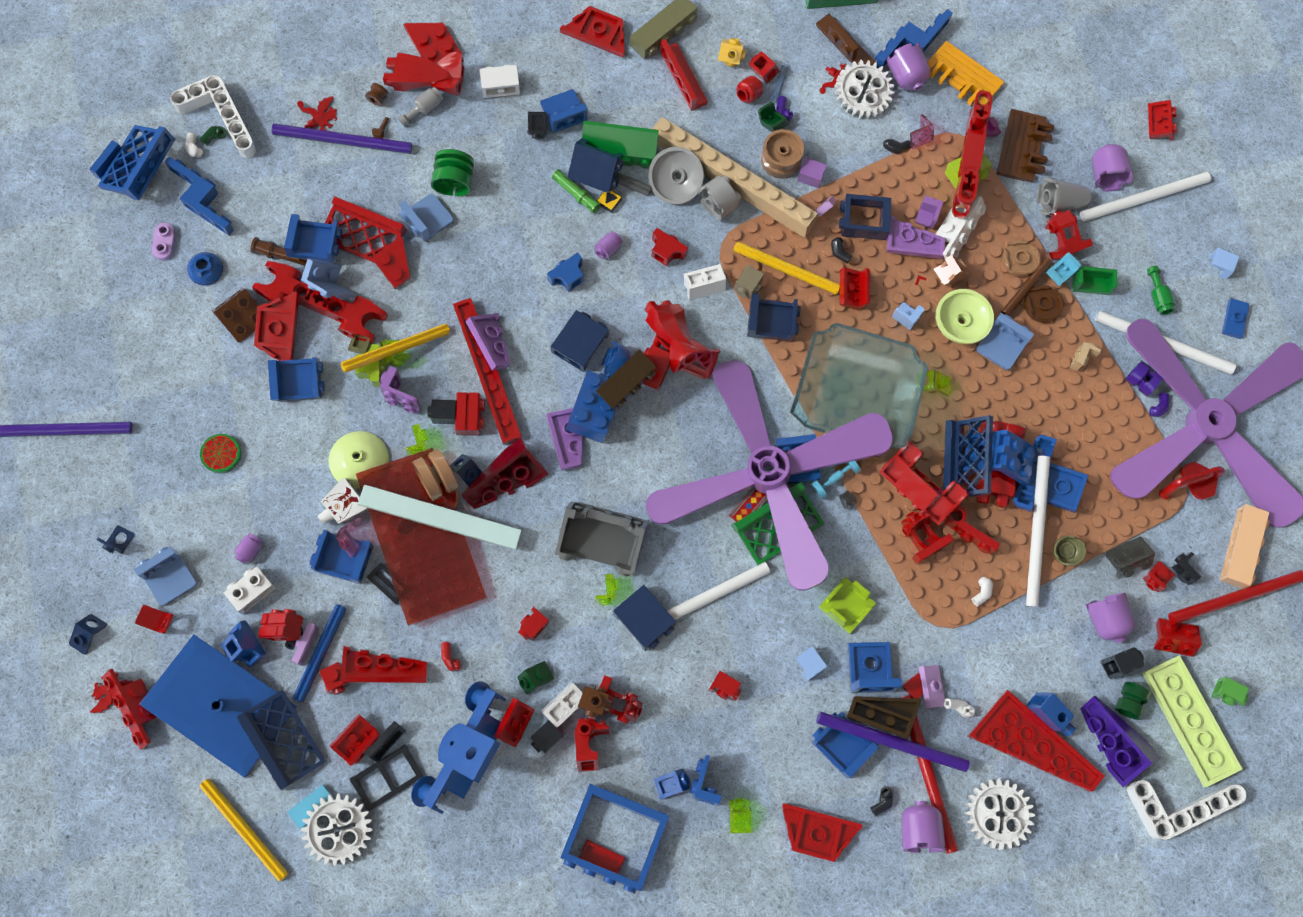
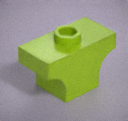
(372, 371)

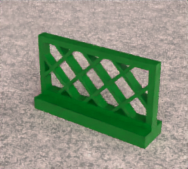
(764, 512)

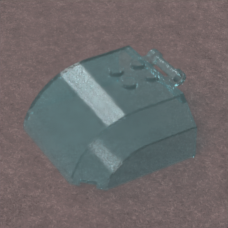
(857, 375)

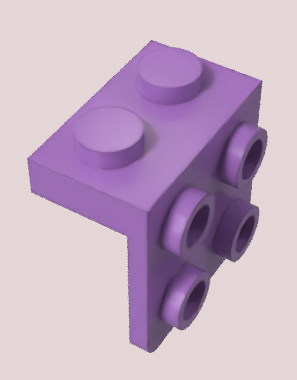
(389, 388)

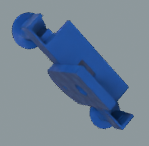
(463, 751)

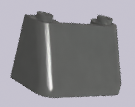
(601, 536)

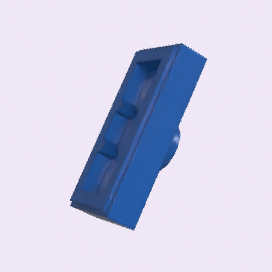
(1235, 318)

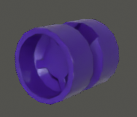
(1137, 375)

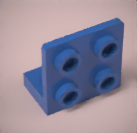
(564, 110)
(790, 443)
(707, 795)

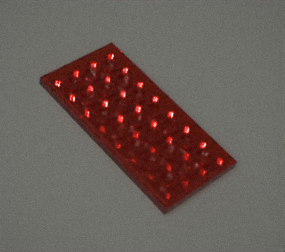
(427, 564)

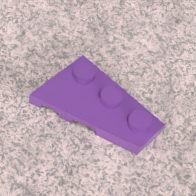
(912, 241)
(488, 337)
(566, 443)

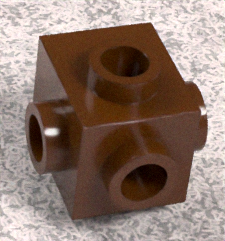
(594, 694)

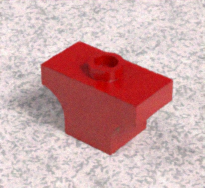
(667, 247)

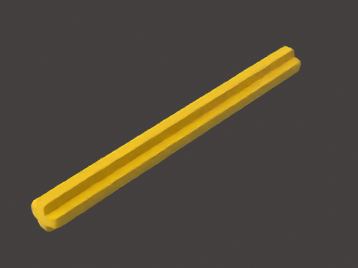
(787, 268)
(394, 348)
(244, 830)

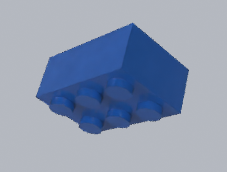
(591, 414)

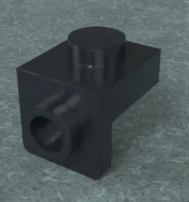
(537, 124)
(1184, 570)

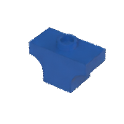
(567, 273)
(243, 645)

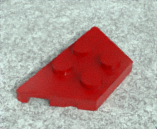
(598, 30)
(431, 40)
(277, 327)
(818, 833)

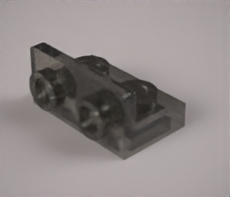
(1131, 557)

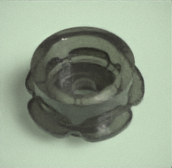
(848, 498)

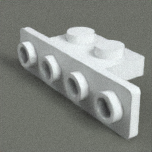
(958, 230)

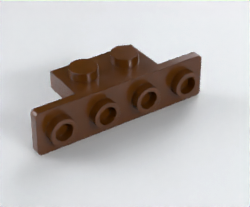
(843, 40)

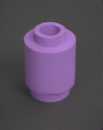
(608, 245)
(248, 548)

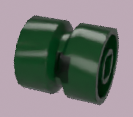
(1132, 701)

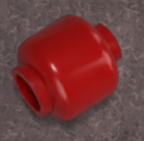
(749, 89)

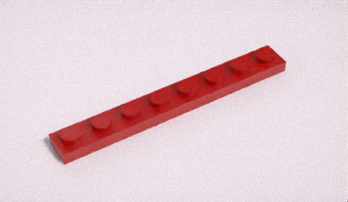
(489, 378)

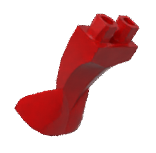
(417, 72)
(670, 324)
(1001, 484)

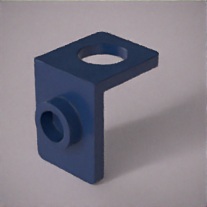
(466, 470)
(111, 546)
(83, 634)

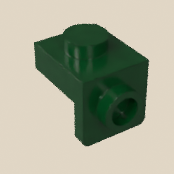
(771, 118)
(535, 677)

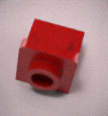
(1158, 577)
(332, 679)

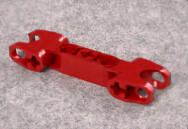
(972, 154)
(351, 315)

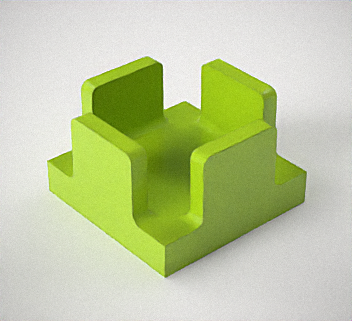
(848, 604)

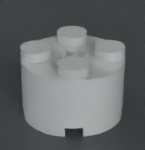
(719, 197)

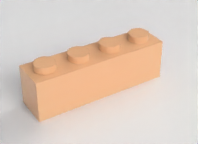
(1245, 546)

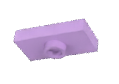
(304, 644)
(932, 686)

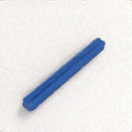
(319, 653)

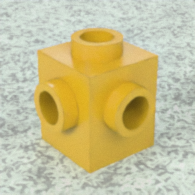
(727, 56)

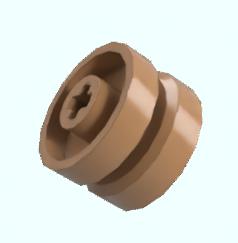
(782, 153)
(438, 473)

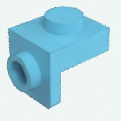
(1064, 269)

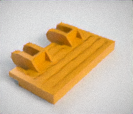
(963, 73)

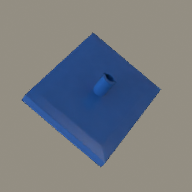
(187, 700)

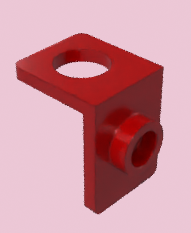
(153, 619)

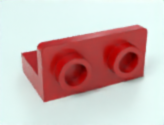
(1161, 120)
(514, 722)

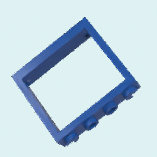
(591, 869)

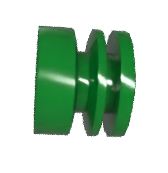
(452, 170)

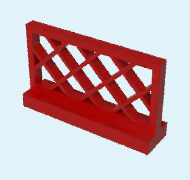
(364, 216)

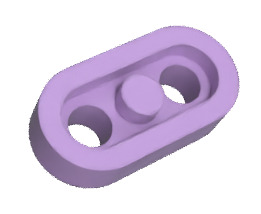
(163, 240)

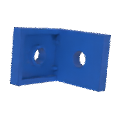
(1009, 455)
(871, 680)

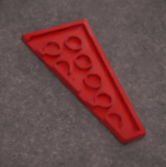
(1024, 736)

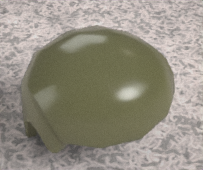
(1069, 550)

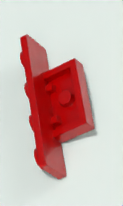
(127, 700)

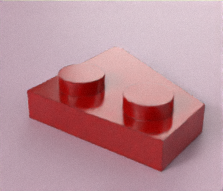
(393, 262)

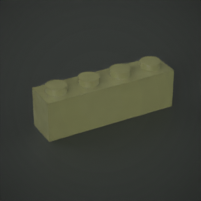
(663, 26)

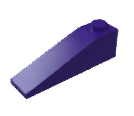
(1125, 748)

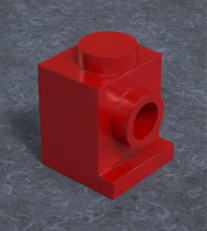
(764, 67)
(533, 625)
(725, 686)

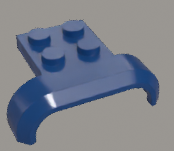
(1064, 484)

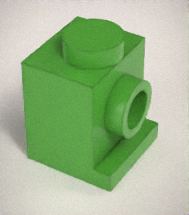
(1230, 692)

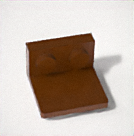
(238, 314)

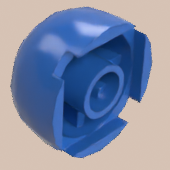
(615, 358)

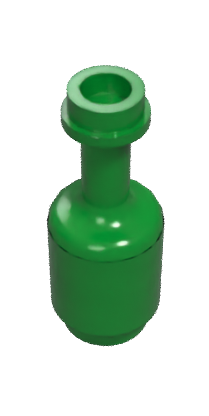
(1161, 293)

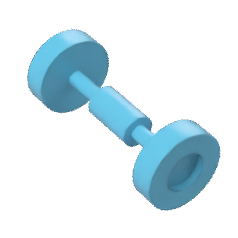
(834, 478)

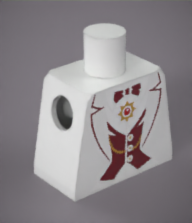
(341, 503)

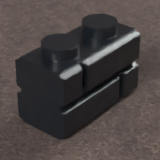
(1123, 663)

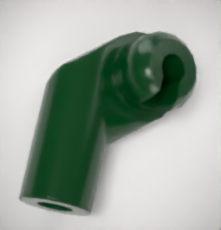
(213, 132)

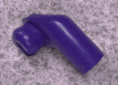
(781, 108)
(1163, 406)

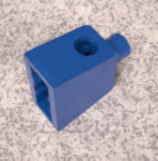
(1052, 712)

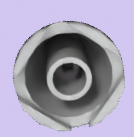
(1061, 196)

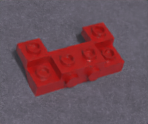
(921, 489)

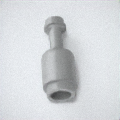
(423, 104)

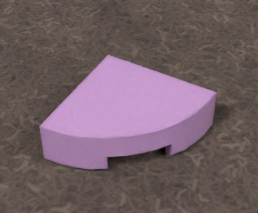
(829, 203)

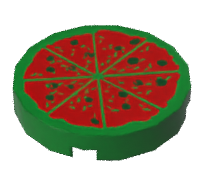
(220, 453)

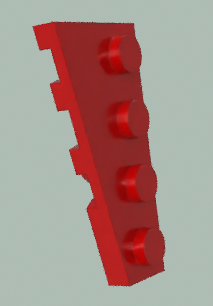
(380, 669)

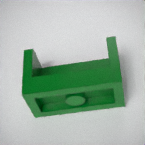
(1094, 280)

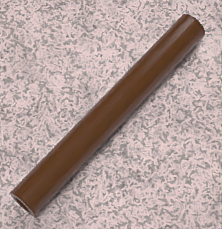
(1026, 287)

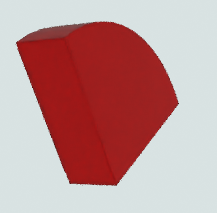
(914, 686)

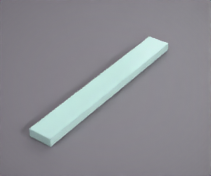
(439, 517)

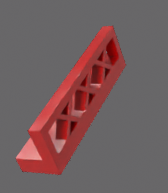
(683, 75)

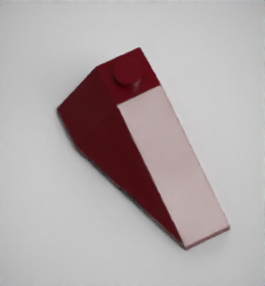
(510, 470)

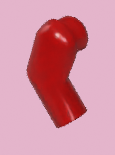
(446, 655)

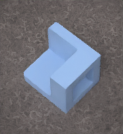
(1225, 261)
(907, 316)
(811, 663)

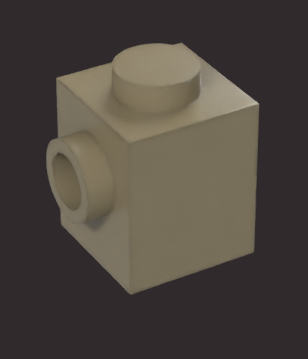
(749, 282)

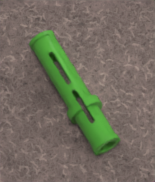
(581, 196)

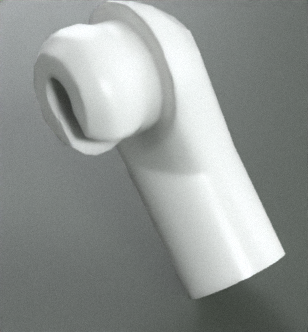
(191, 147)
(986, 591)
(960, 706)

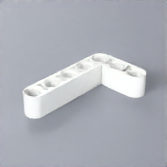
(210, 94)
(1186, 812)

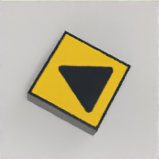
(609, 201)

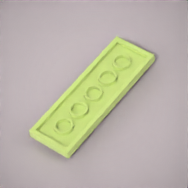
(1192, 721)

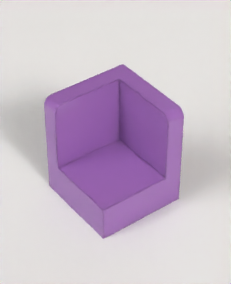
(811, 172)
(929, 212)

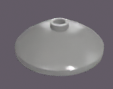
(663, 175)

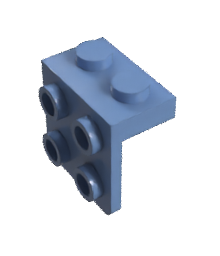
(426, 216)
(1004, 342)
(166, 575)

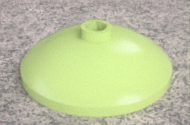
(970, 308)
(371, 451)

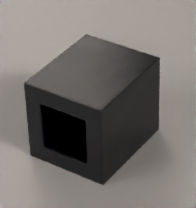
(442, 411)
(546, 737)

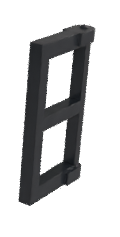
(356, 784)

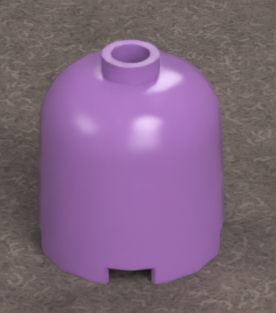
(909, 67)
(1111, 167)
(1112, 617)
(922, 828)

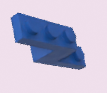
(913, 35)
(199, 195)

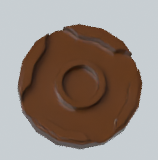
(1044, 304)

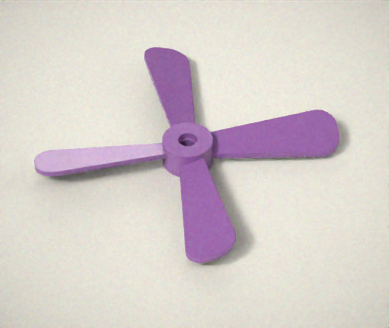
(854, 441)
(1258, 478)

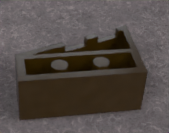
(627, 380)
(886, 714)

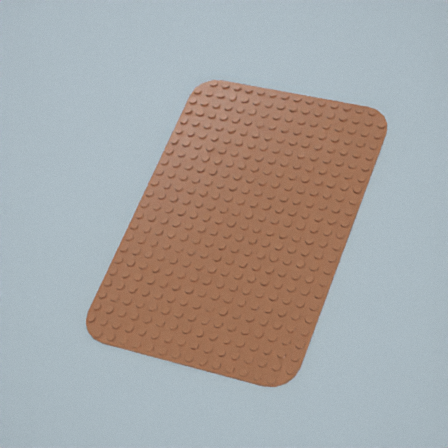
(1086, 410)

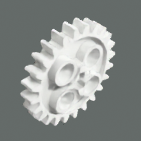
(879, 96)
(1018, 814)
(341, 847)

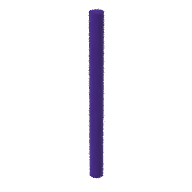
(341, 138)
(66, 429)
(892, 741)

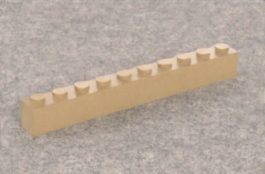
(749, 186)

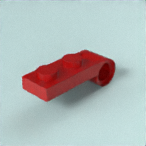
(971, 534)

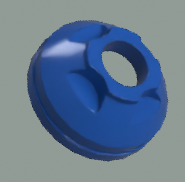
(207, 275)

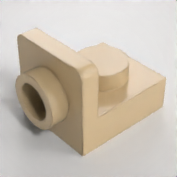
(1083, 353)

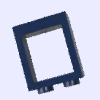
(861, 231)

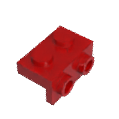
(855, 288)
(1177, 638)
(355, 740)

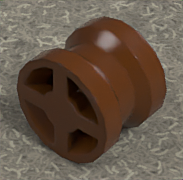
(376, 94)

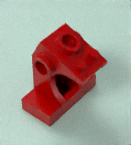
(1074, 244)
(915, 521)
(632, 707)
(586, 758)

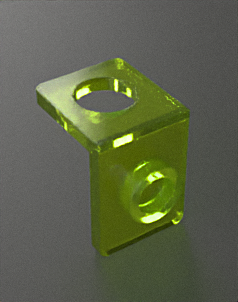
(938, 382)

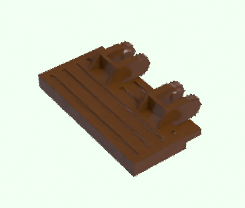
(1021, 148)

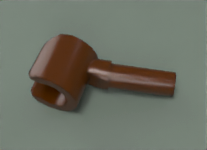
(379, 132)

